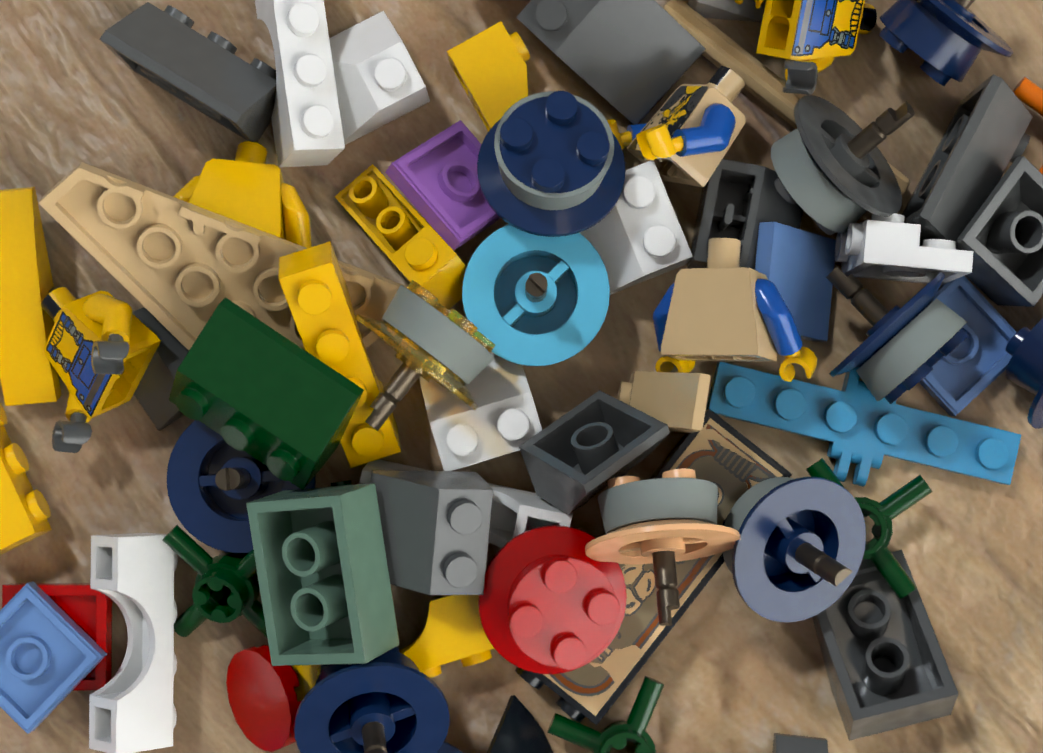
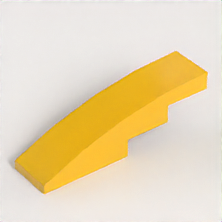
(24, 283)

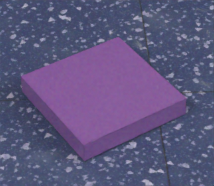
(444, 184)

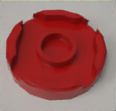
(263, 698)

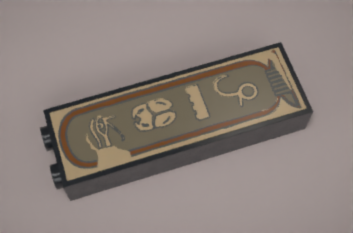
(717, 456)

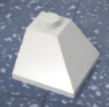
(374, 77)

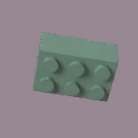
(323, 575)

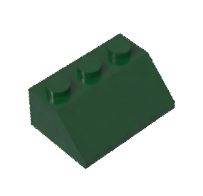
(264, 394)

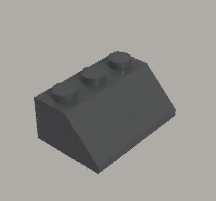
(196, 68)
(969, 160)

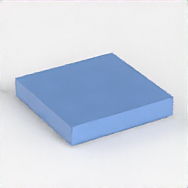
(799, 268)
(978, 358)
(40, 656)

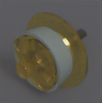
(429, 345)

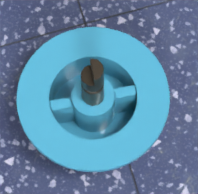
(536, 295)

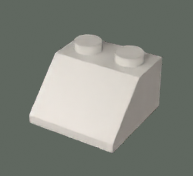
(640, 232)
(497, 426)

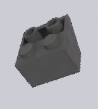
(733, 207)

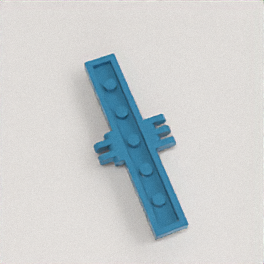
(861, 427)

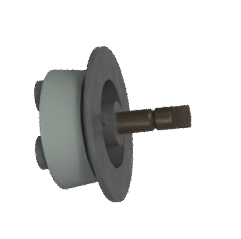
(835, 164)

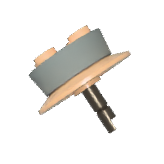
(660, 525)

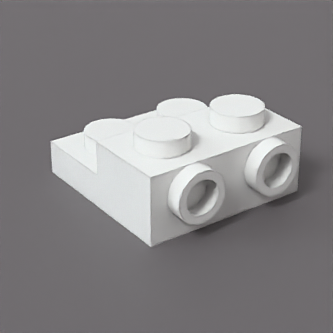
(891, 251)

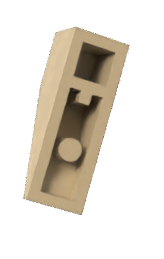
(669, 397)

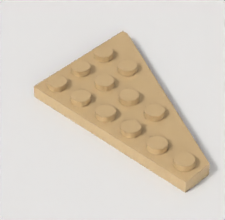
(189, 258)

